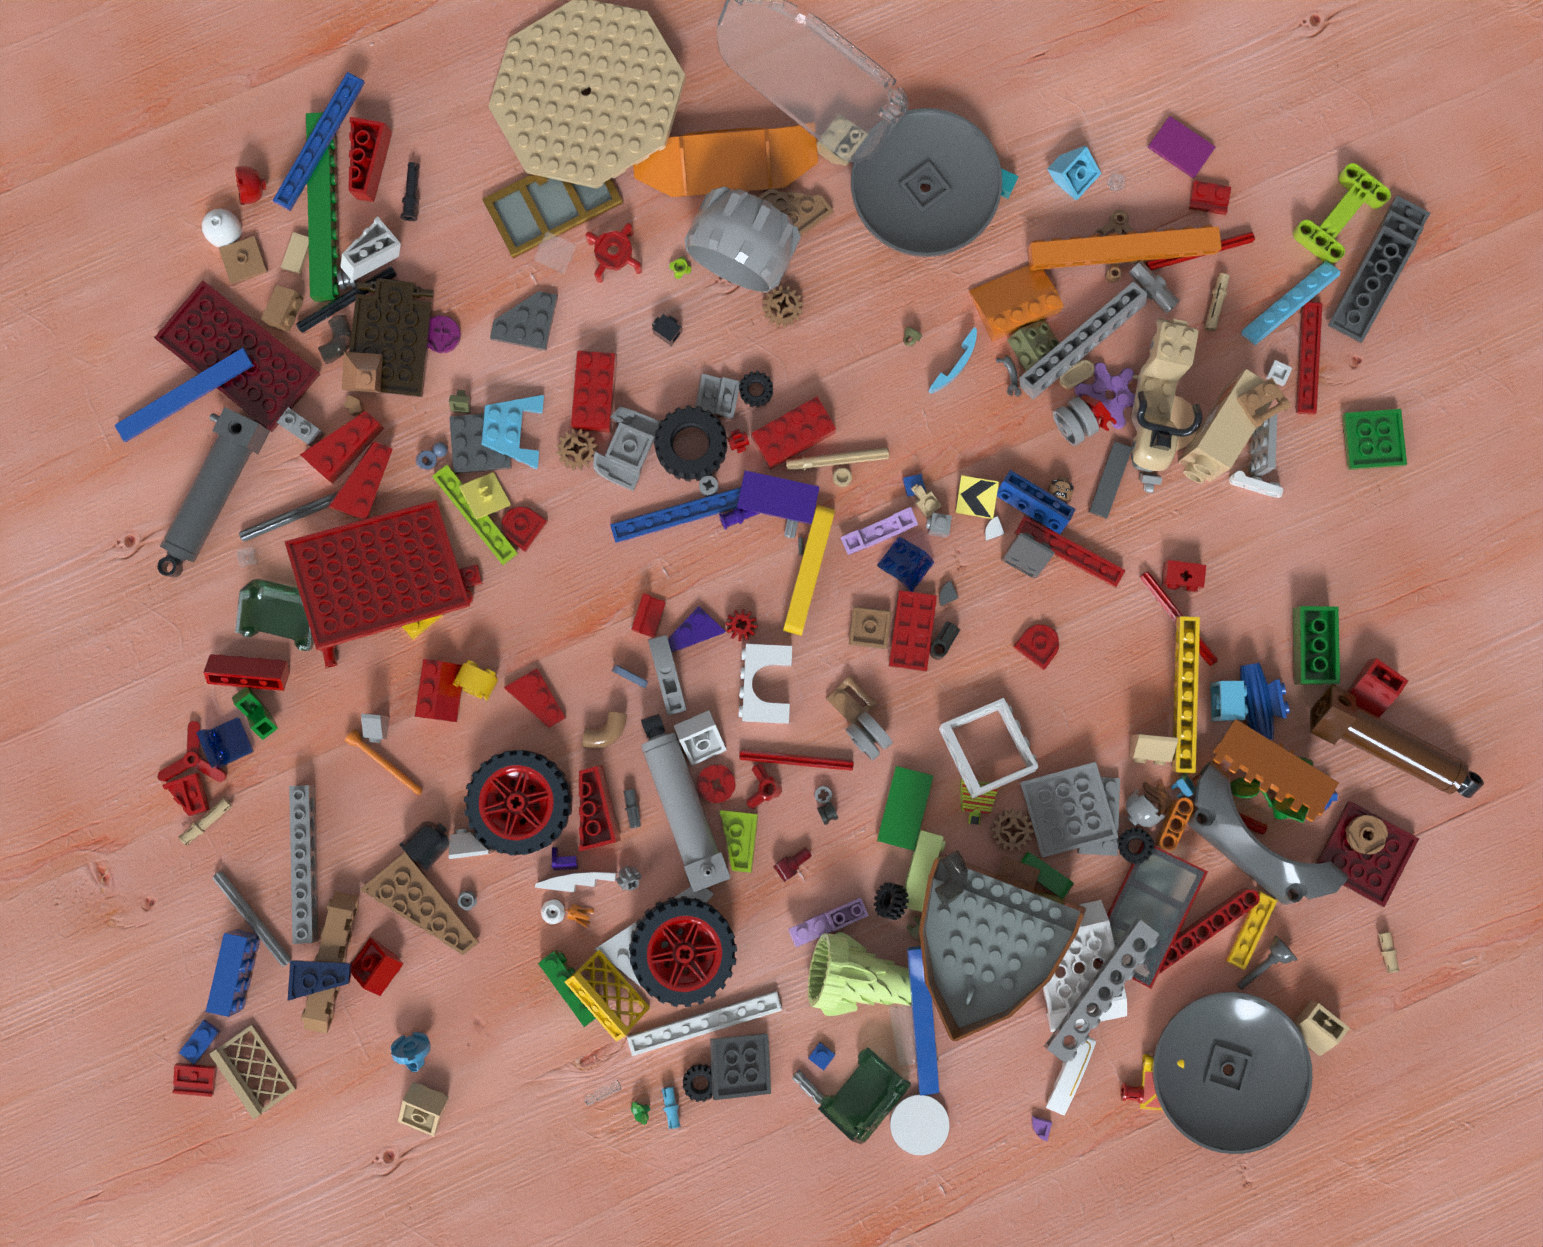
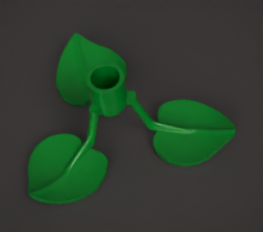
(1282, 809)

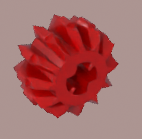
(738, 631)

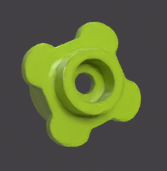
(675, 267)

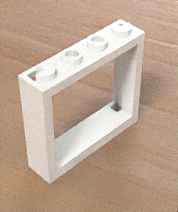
(960, 760)

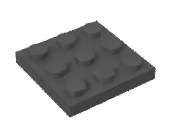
(467, 449)
(740, 1066)

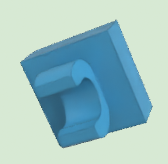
(1186, 786)

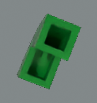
(256, 712)

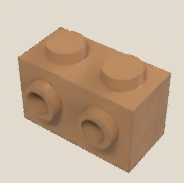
(282, 308)

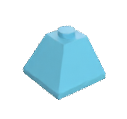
(1074, 171)

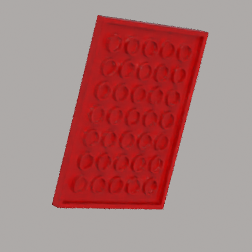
(376, 574)

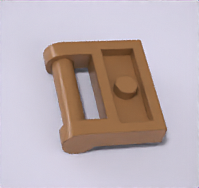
(1261, 396)
(846, 704)

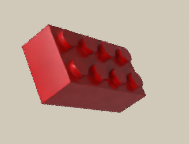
(594, 391)
(793, 433)

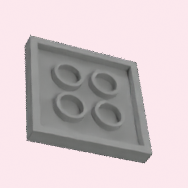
(1263, 448)

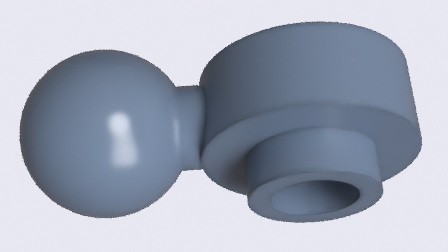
(439, 450)

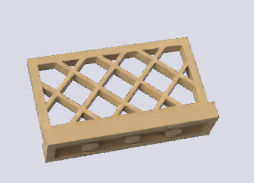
(238, 1083)

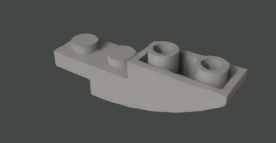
(667, 674)

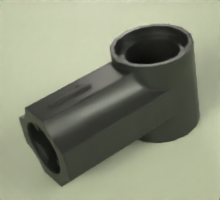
(944, 639)

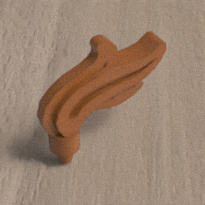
(1158, 795)

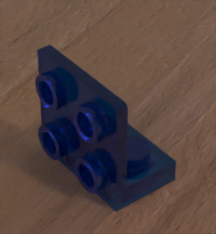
(906, 563)
(225, 743)

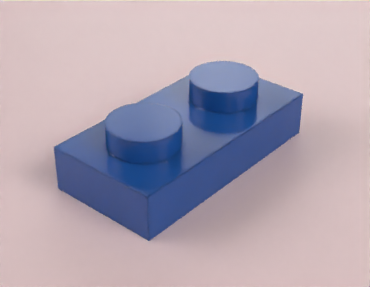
(199, 1042)

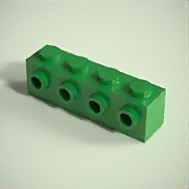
(558, 972)

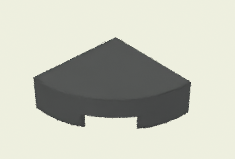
(947, 594)

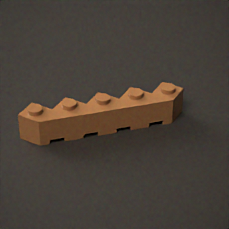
(333, 946)

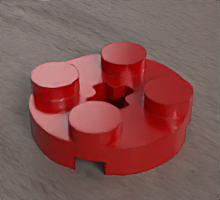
(726, 780)

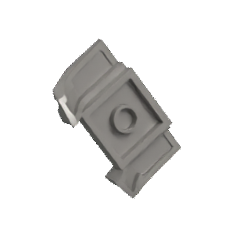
(627, 449)

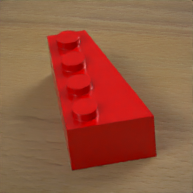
(596, 811)

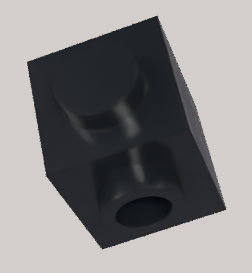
(667, 329)

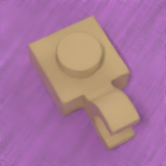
(926, 500)

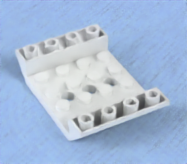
(1091, 942)

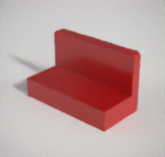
(648, 615)

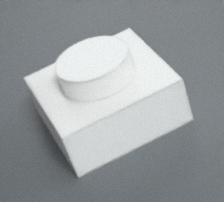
(1279, 372)

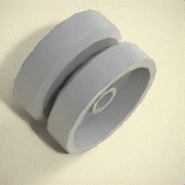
(1075, 421)
(870, 734)

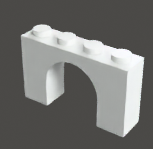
(757, 657)

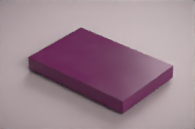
(1181, 147)

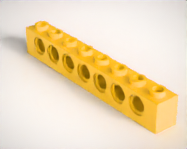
(1186, 693)

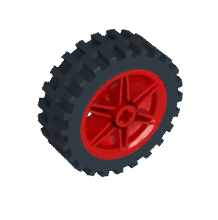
(494, 778)
(661, 925)

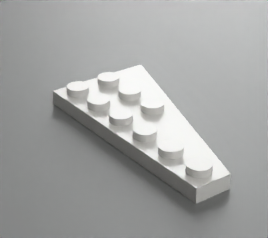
(617, 947)

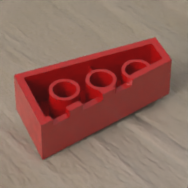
(367, 156)
(343, 446)
(361, 486)

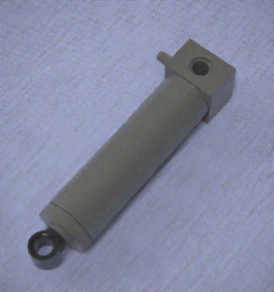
(211, 488)

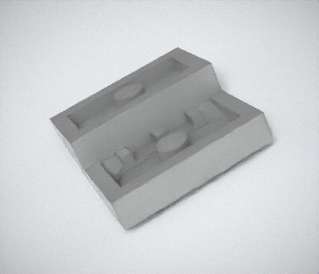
(717, 395)

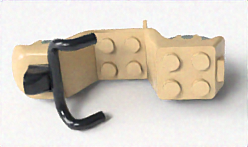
(1169, 359)

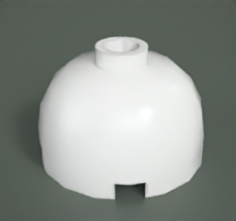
(221, 227)

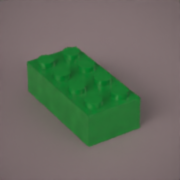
(1316, 645)

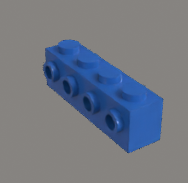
(1035, 502)

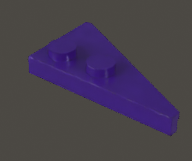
(694, 629)

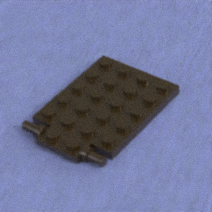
(397, 329)

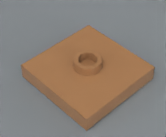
(243, 260)
(870, 627)

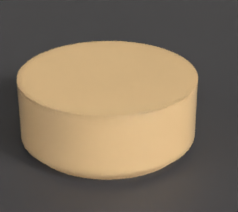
(842, 477)

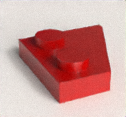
(189, 794)

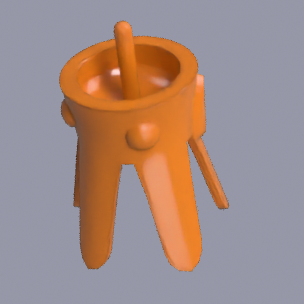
(579, 914)

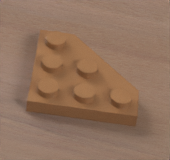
(803, 209)

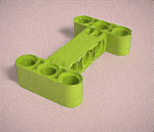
(1341, 213)

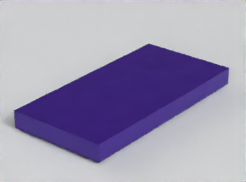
(778, 497)

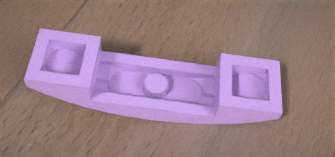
(879, 531)

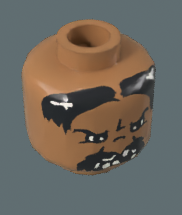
(1061, 488)

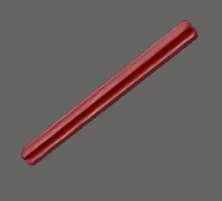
(1227, 243)
(1174, 612)
(798, 760)

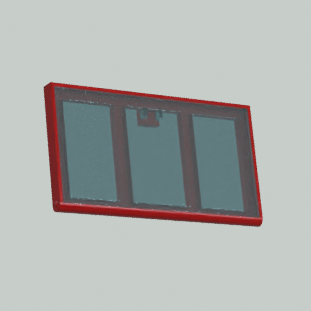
(1160, 896)

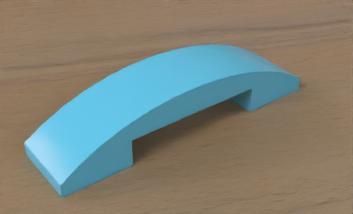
(943, 380)

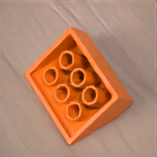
(1015, 301)

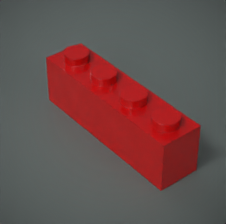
(246, 672)

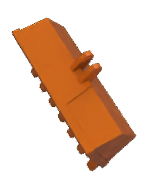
(1275, 769)

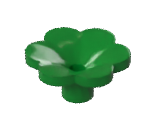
(640, 1112)

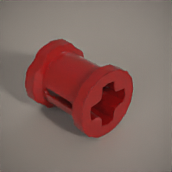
(1132, 1093)

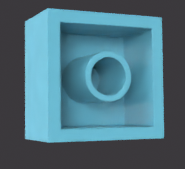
(1228, 700)

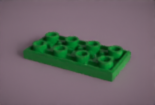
(905, 808)

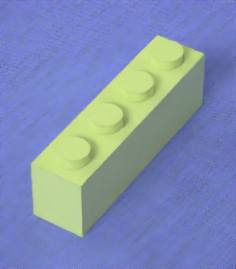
(922, 860)

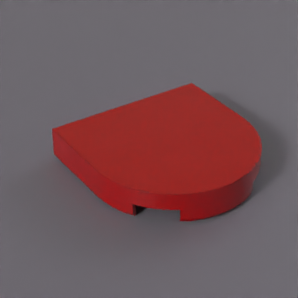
(522, 526)
(1038, 644)

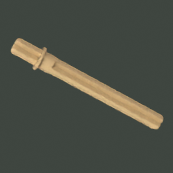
(836, 459)

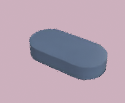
(630, 676)

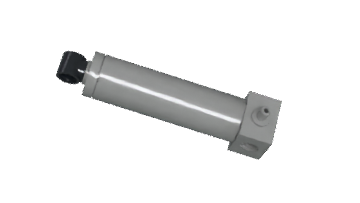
(682, 806)

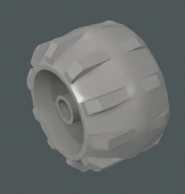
(742, 239)

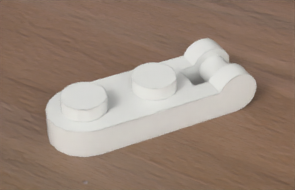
(1256, 484)

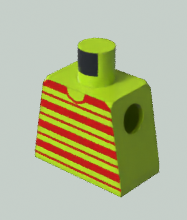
(977, 805)

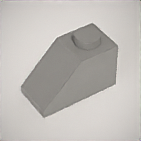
(375, 727)

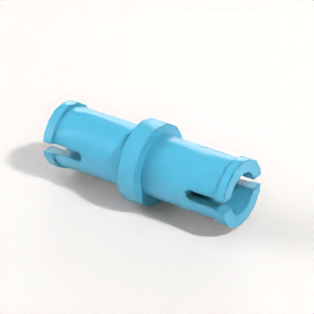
(671, 1107)

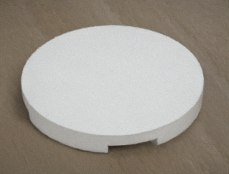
(919, 1124)

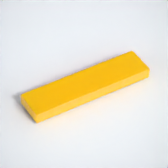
(1251, 931)

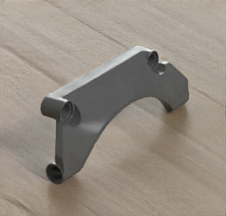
(1229, 834)

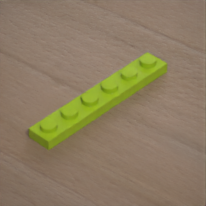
(483, 526)

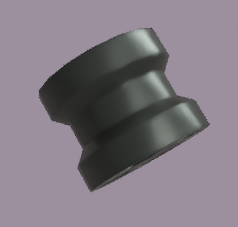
(827, 813)

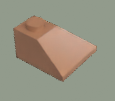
(362, 372)

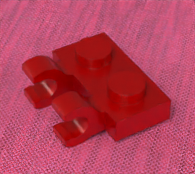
(1099, 411)

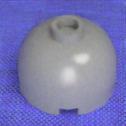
(1142, 811)

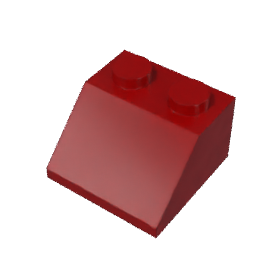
(375, 967)

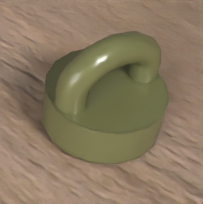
(912, 333)

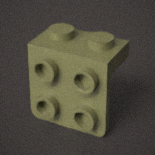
(1033, 343)

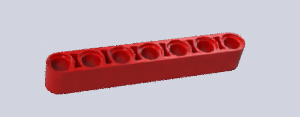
(1210, 928)

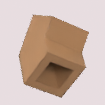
(354, 405)

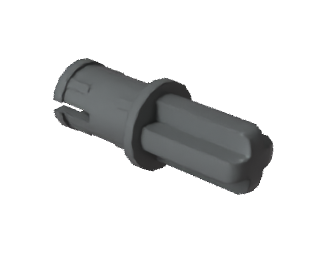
(632, 808)

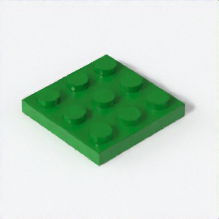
(1374, 439)

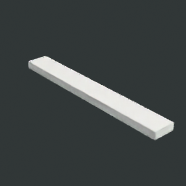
(704, 1023)

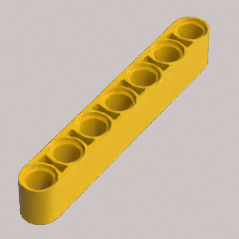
(809, 570)

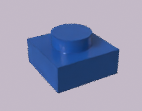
(821, 1056)

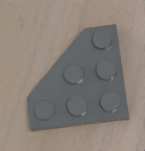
(527, 322)

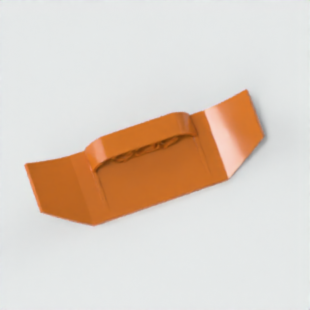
(730, 158)

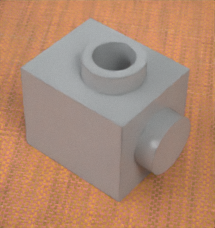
(939, 525)

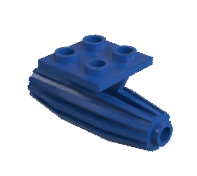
(1263, 700)

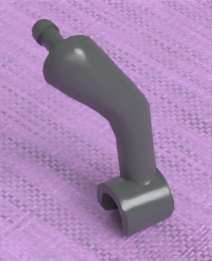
(1008, 363)

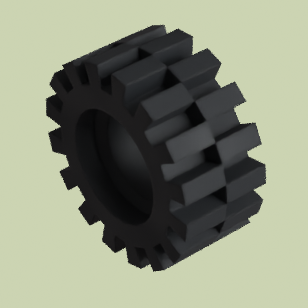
(756, 378)
(1132, 834)
(888, 908)
(690, 1090)

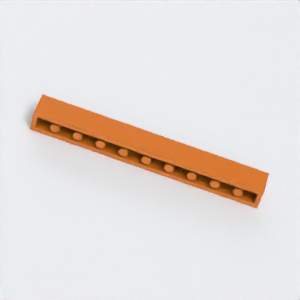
(1124, 248)

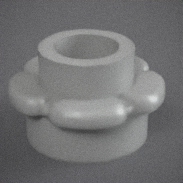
(462, 900)

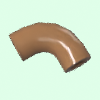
(608, 734)

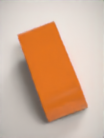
(1182, 818)

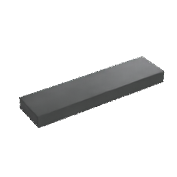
(1110, 480)

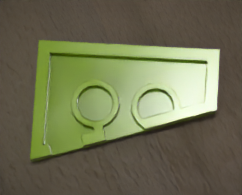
(741, 838)

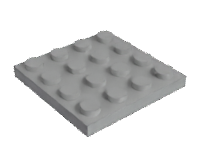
(1069, 809)

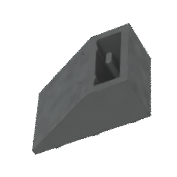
(1028, 555)

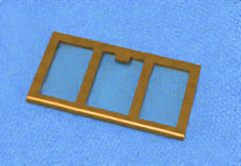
(545, 204)

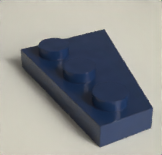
(316, 976)

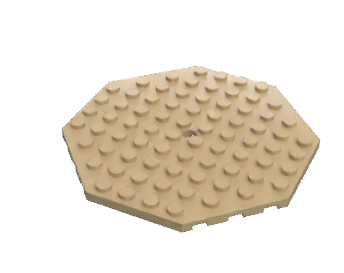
(594, 135)

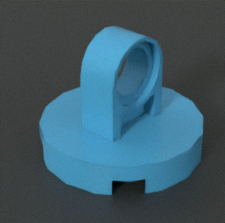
(411, 1050)

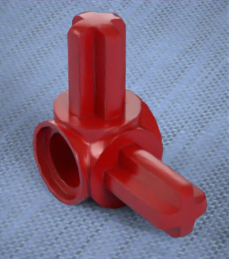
(763, 793)

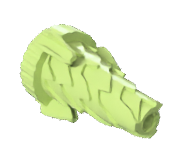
(846, 974)

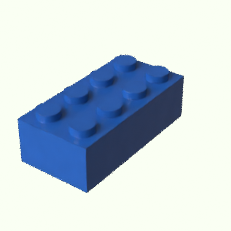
(232, 973)

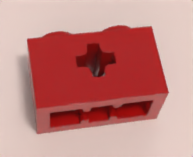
(1194, 572)

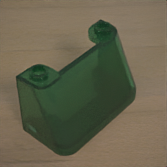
(273, 610)
(865, 1097)

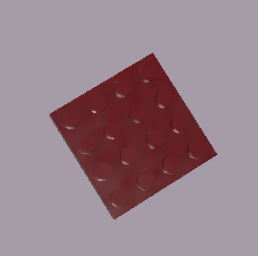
(1369, 874)

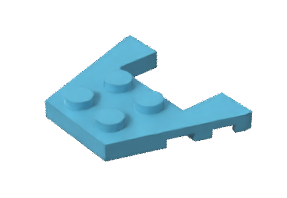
(503, 428)

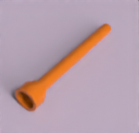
(356, 740)

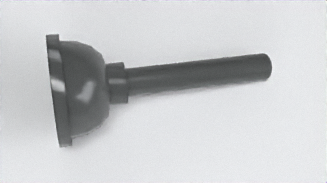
(1279, 953)

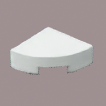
(993, 529)

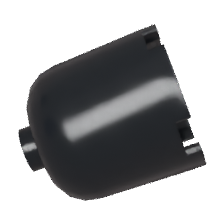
(426, 843)

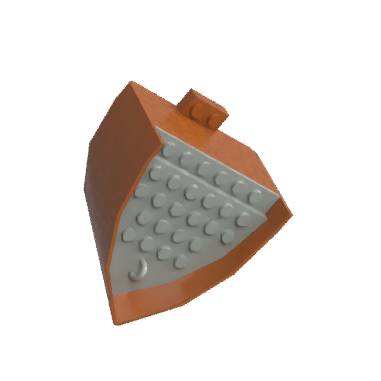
(992, 944)

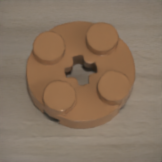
(1355, 833)

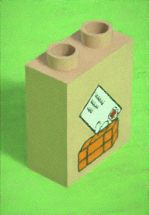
(1222, 432)

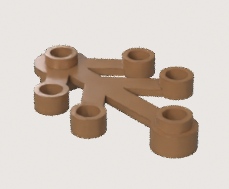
(1118, 226)

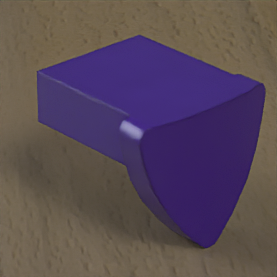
(563, 863)

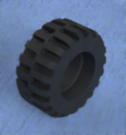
(684, 419)

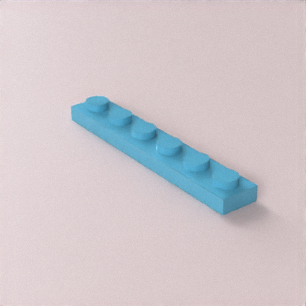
(1290, 302)

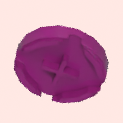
(443, 334)

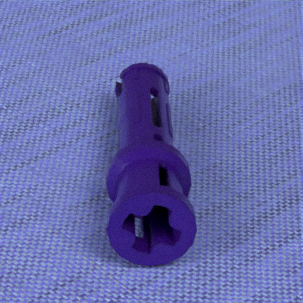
(734, 517)

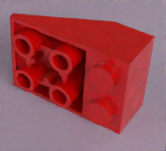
(1377, 687)

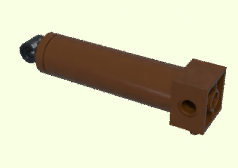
(1338, 718)

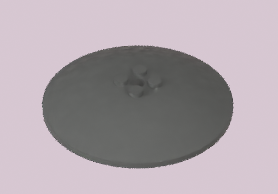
(956, 164)
(1267, 1081)

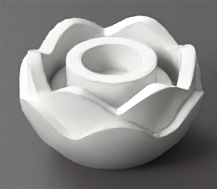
(554, 905)

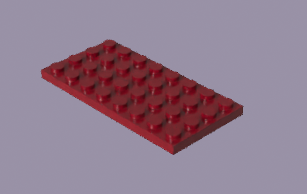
(213, 328)

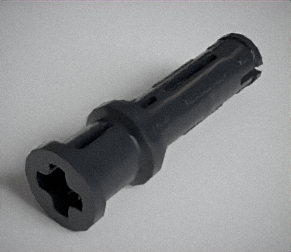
(410, 199)

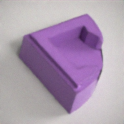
(1041, 1127)

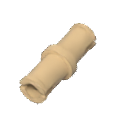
(1388, 952)

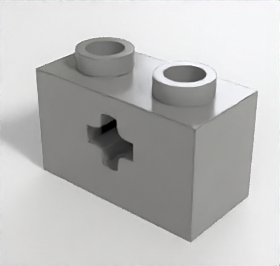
(300, 427)

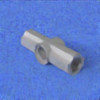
(1154, 286)

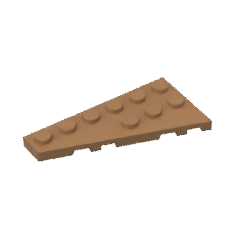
(414, 897)

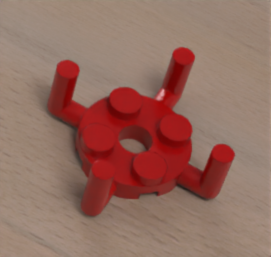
(615, 261)

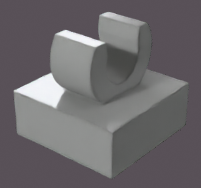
(1149, 480)

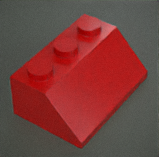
(436, 693)

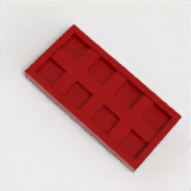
(912, 631)

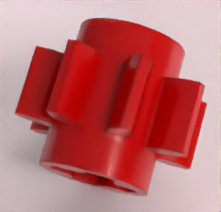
(738, 441)

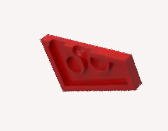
(537, 698)

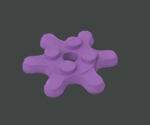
(1117, 384)

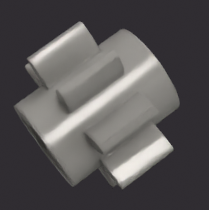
(628, 878)

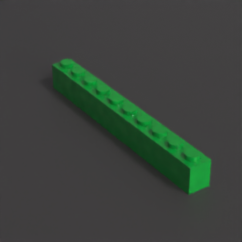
(321, 222)

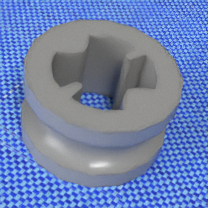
(828, 798)

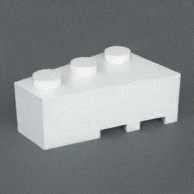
(370, 251)

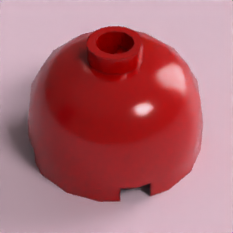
(249, 184)

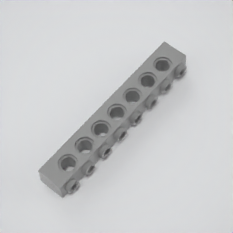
(1083, 340)
(303, 864)
(1091, 993)

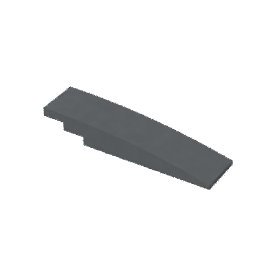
(1379, 269)

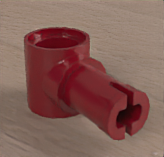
(789, 865)

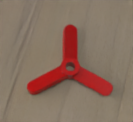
(185, 763)

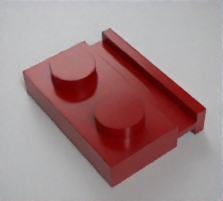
(1210, 197)
(194, 1079)

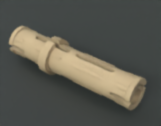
(1219, 294)
(198, 827)

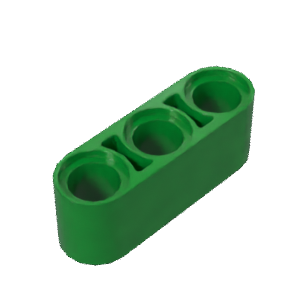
(1049, 877)

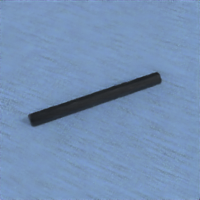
(340, 302)

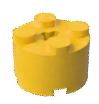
(476, 681)

